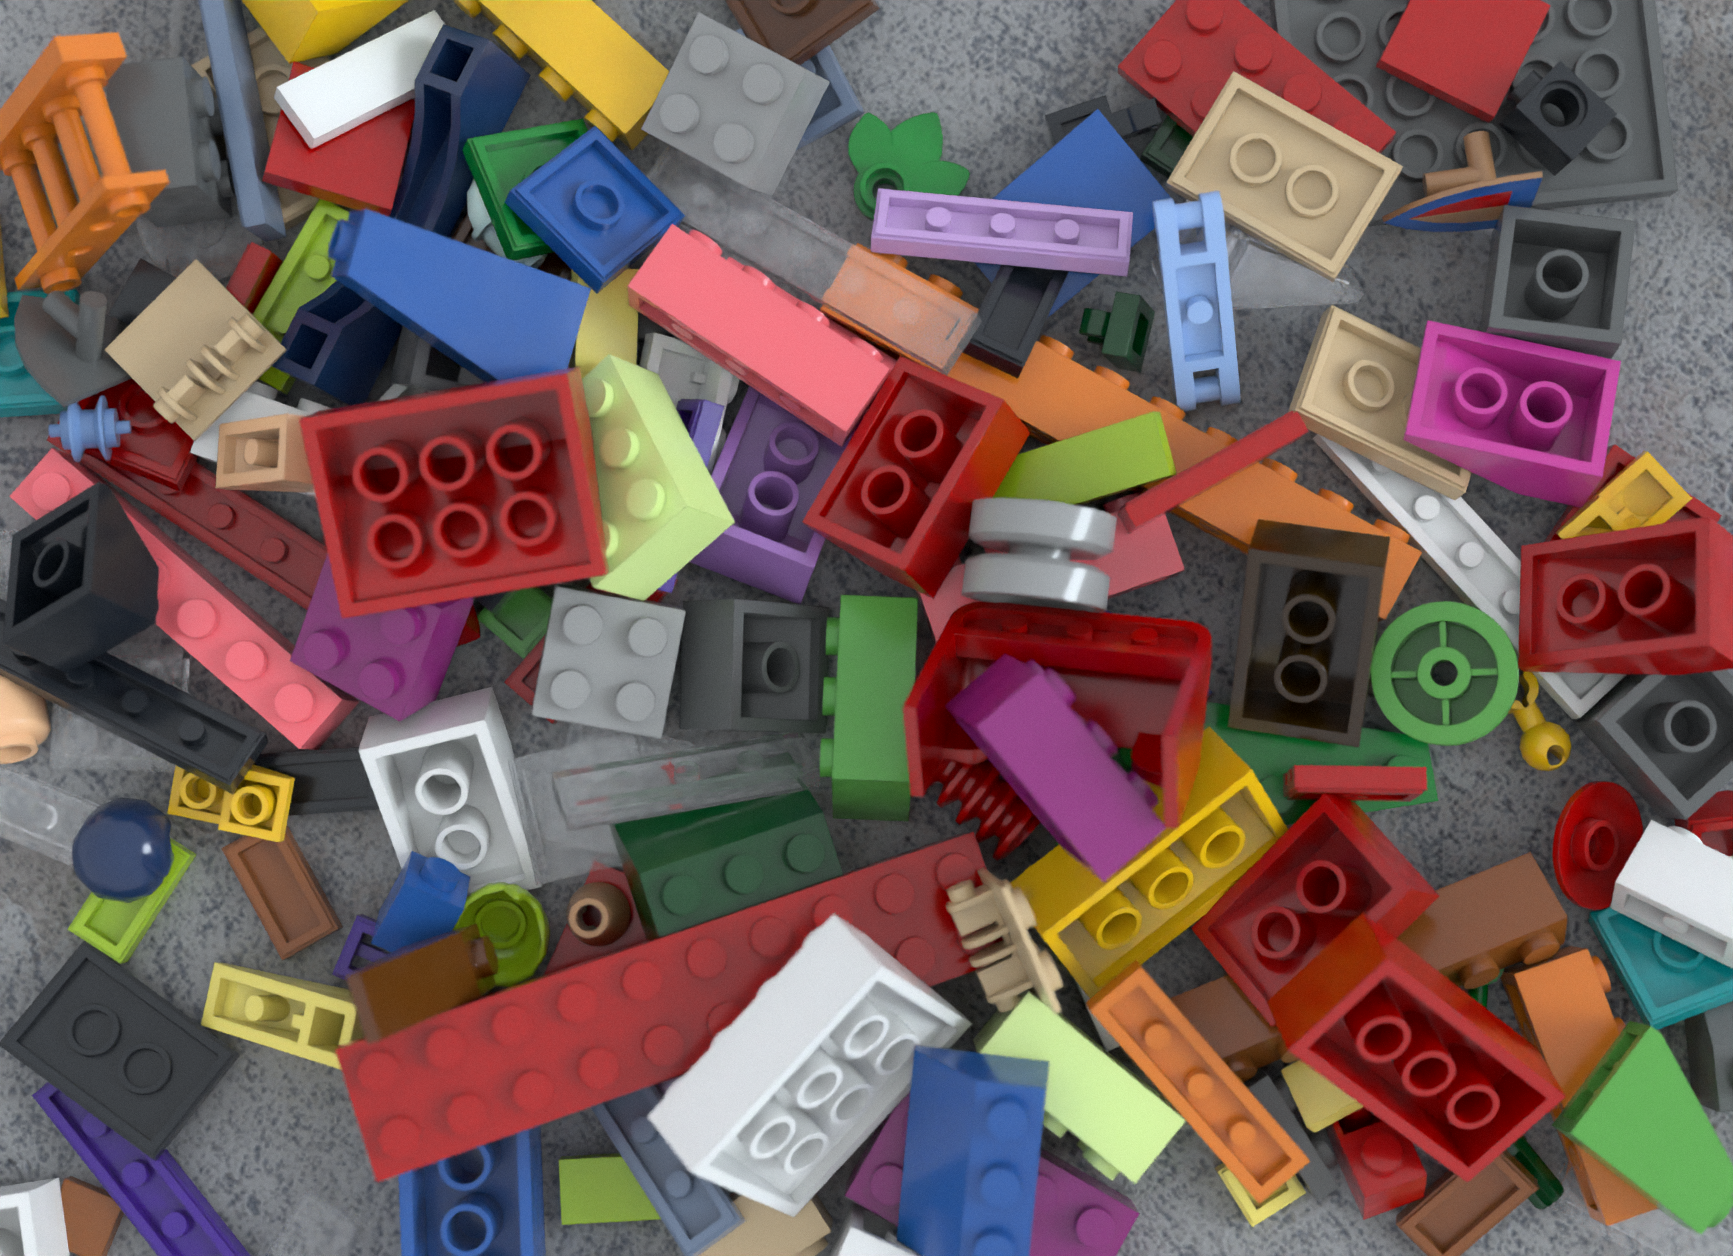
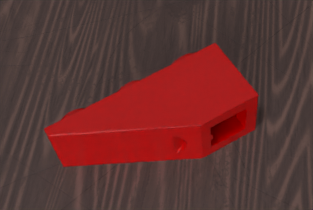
(1376, 1163)

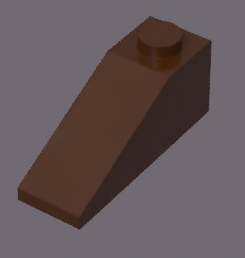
(422, 981)

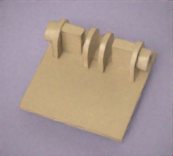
(195, 350)
(1025, 964)

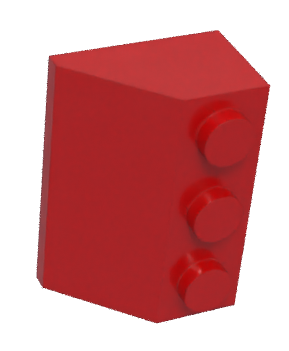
(913, 473)

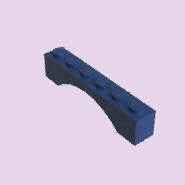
(460, 94)

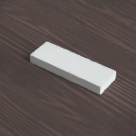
(359, 82)

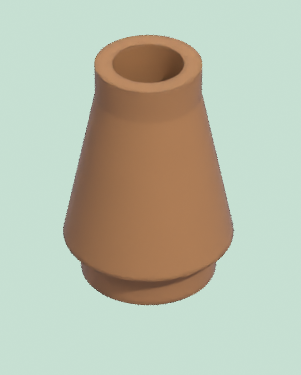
(613, 908)

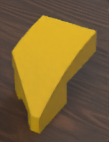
(1634, 498)

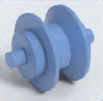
(90, 429)

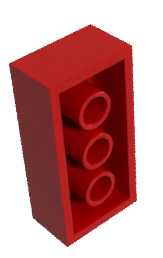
(1414, 1048)

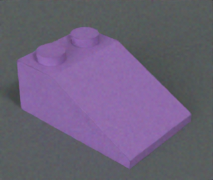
(769, 482)

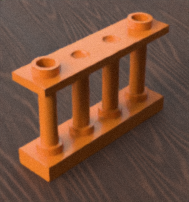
(47, 112)

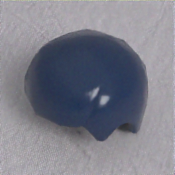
(123, 850)

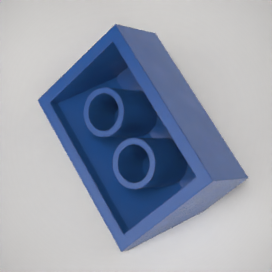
(971, 1153)

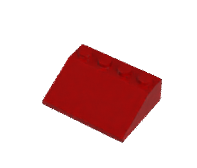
(457, 492)

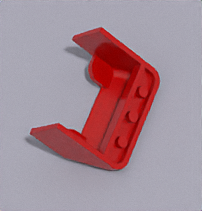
(1128, 672)

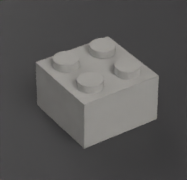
(735, 105)
(608, 661)

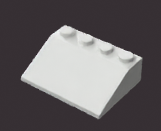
(805, 1070)

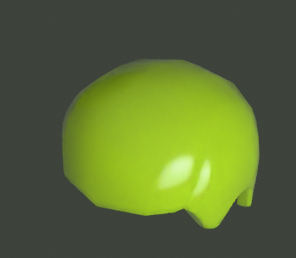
(513, 924)

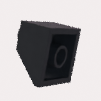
(79, 582)

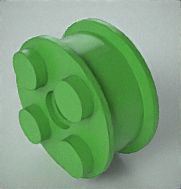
(1438, 635)

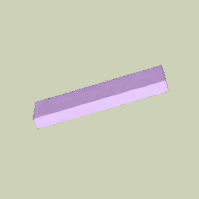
(1002, 232)

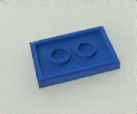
(1087, 171)

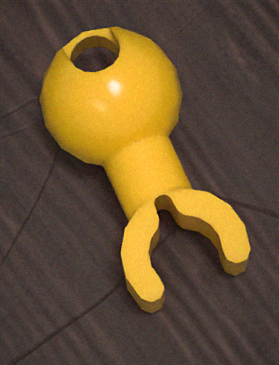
(1538, 734)

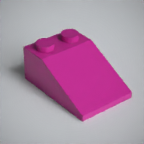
(1514, 411)

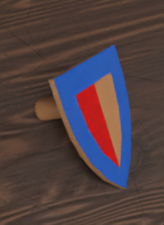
(1466, 196)

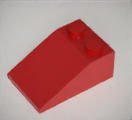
(1629, 601)
(1306, 894)

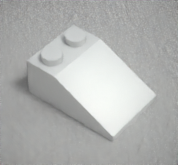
(450, 787)

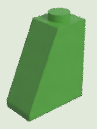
(1651, 1130)

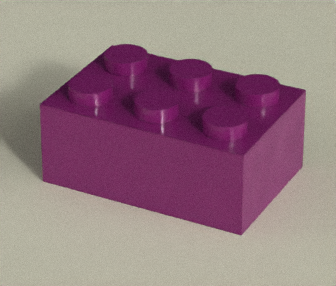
(1058, 764)

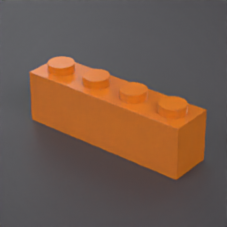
(1569, 1021)

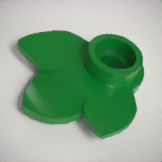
(903, 158)

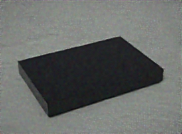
(119, 1050)

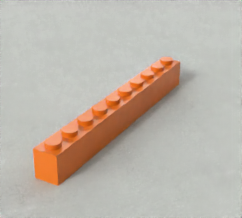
(1066, 400)

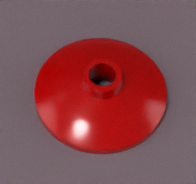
(1595, 842)

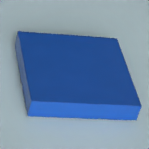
(594, 209)

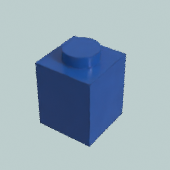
(421, 902)

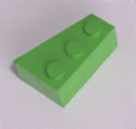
(873, 679)

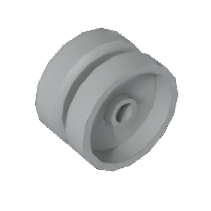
(1039, 545)

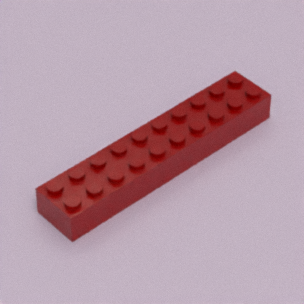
(632, 1012)

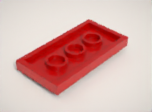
(1203, 41)

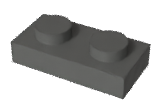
(1280, 1103)

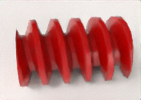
(989, 800)

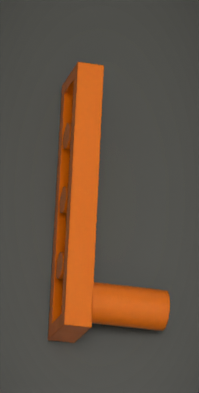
(1197, 1081)

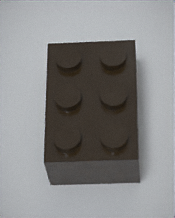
(1308, 631)

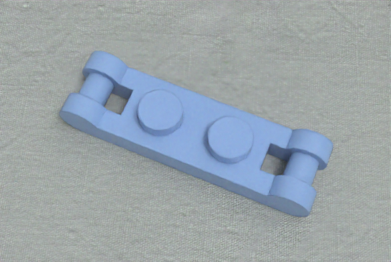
(1197, 301)

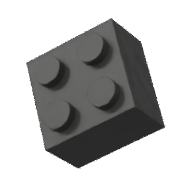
(173, 124)
(1558, 279)
(1668, 737)

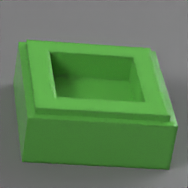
(520, 620)

